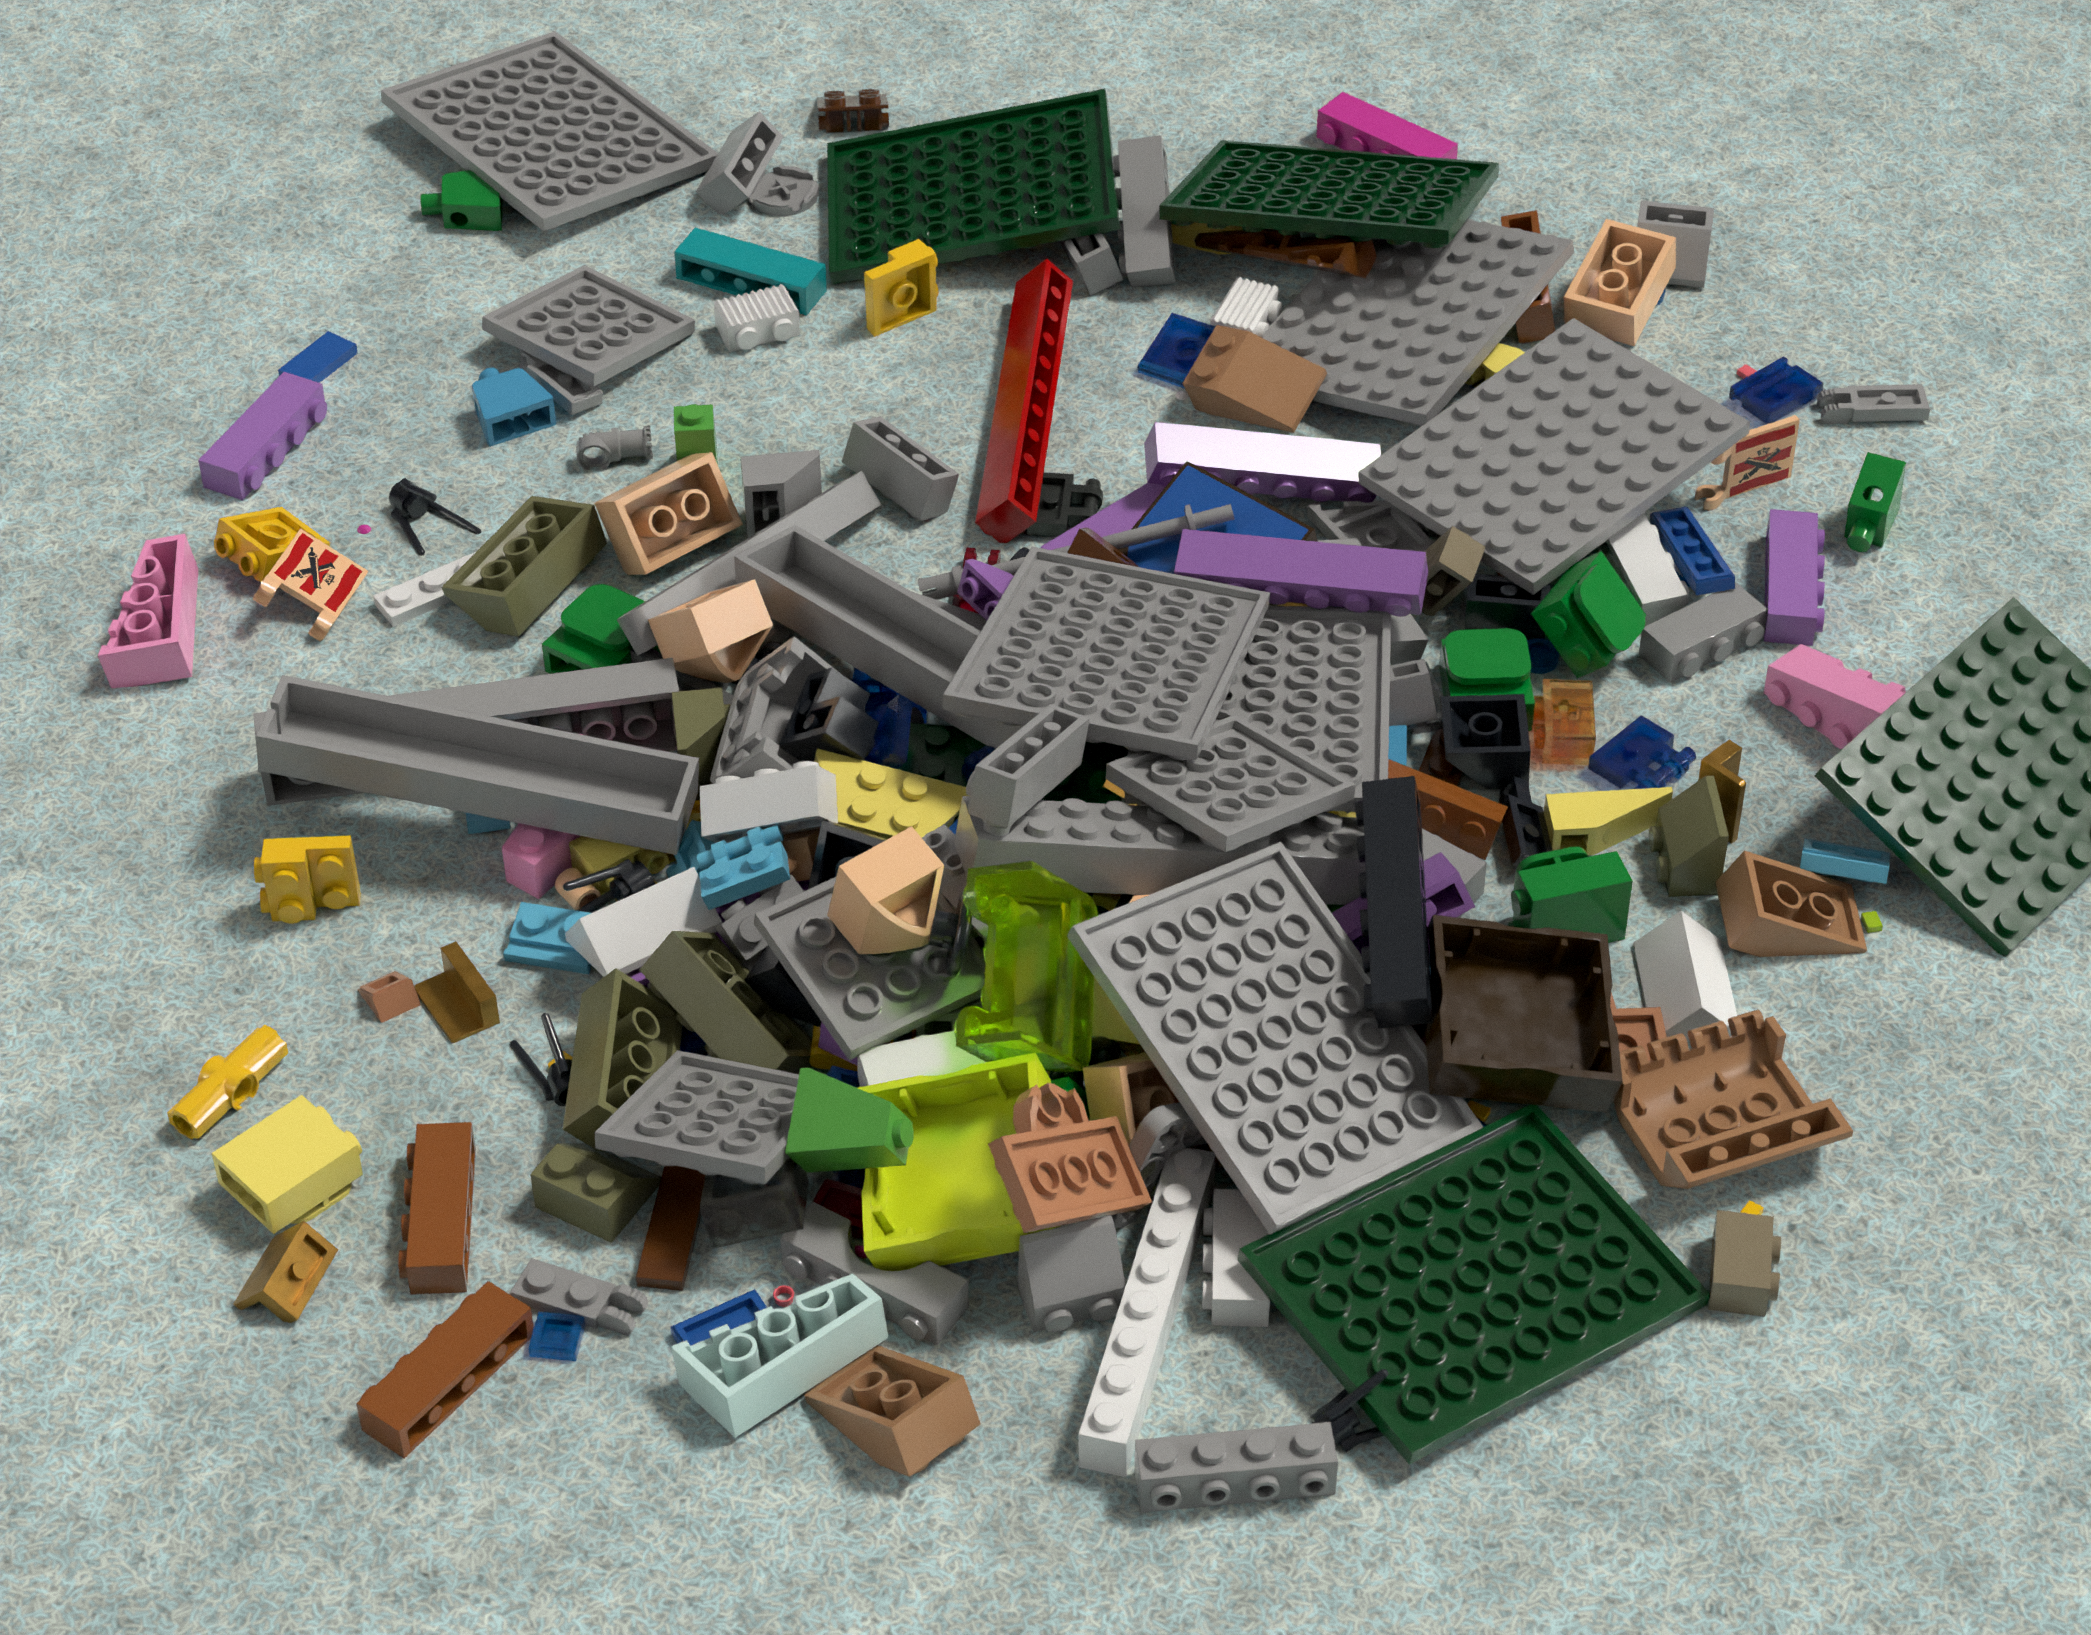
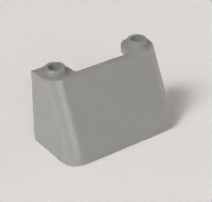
(762, 711)

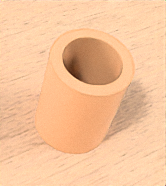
(577, 897)

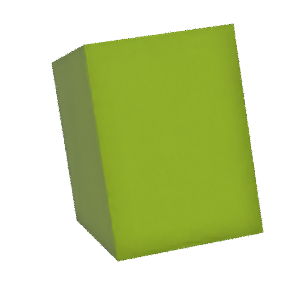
(1871, 921)

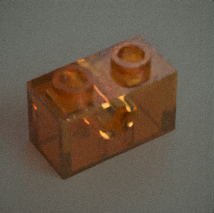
(1566, 721)

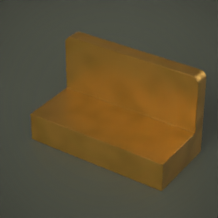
(1724, 766)
(459, 996)
(288, 1272)

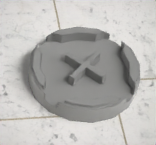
(784, 191)

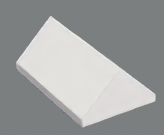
(635, 927)
(1684, 975)

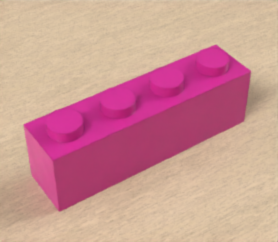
(1366, 128)

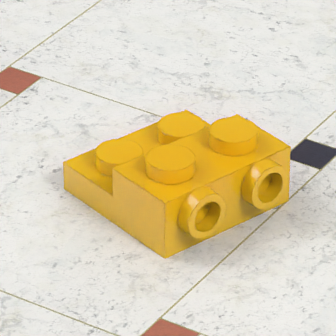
(901, 288)
(258, 539)
(305, 876)

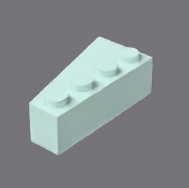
(781, 1354)

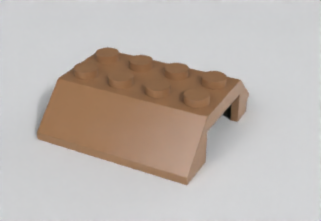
(1719, 1103)

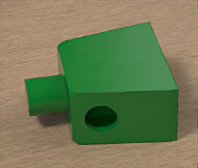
(465, 203)
(1871, 520)

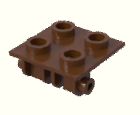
(836, 103)

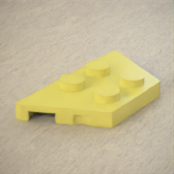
(889, 799)

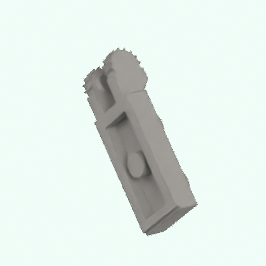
(1873, 403)
(573, 1293)

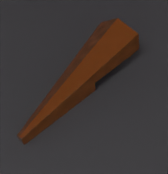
(1330, 254)

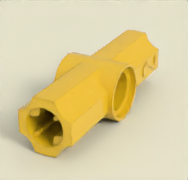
(227, 1082)

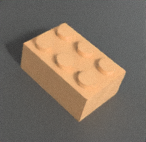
(1621, 281)
(668, 514)

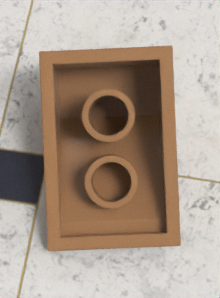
(1252, 380)
(1787, 910)
(897, 1408)

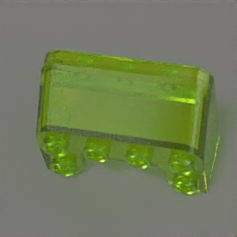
(1035, 980)

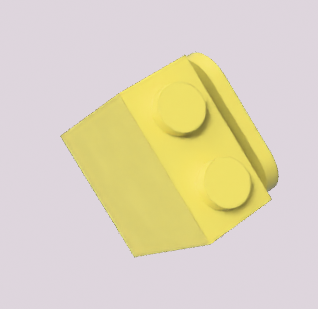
(289, 1165)

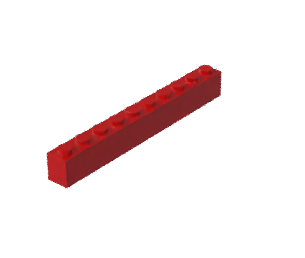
(1024, 403)

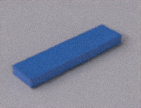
(1692, 551)

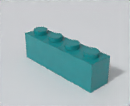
(747, 267)

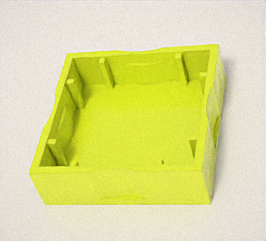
(948, 1196)

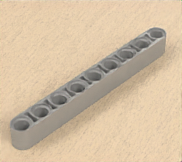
(819, 516)

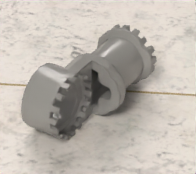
(615, 446)

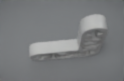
(1158, 1135)

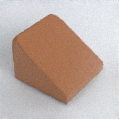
(390, 995)

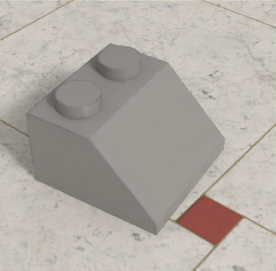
(1071, 1274)

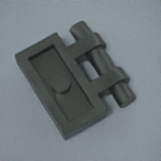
(1055, 503)

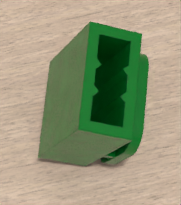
(1590, 615)
(590, 632)
(1487, 665)
(1572, 892)

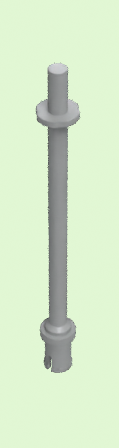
(948, 583)

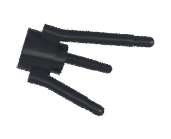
(414, 502)
(628, 880)
(557, 1081)
(1344, 1419)

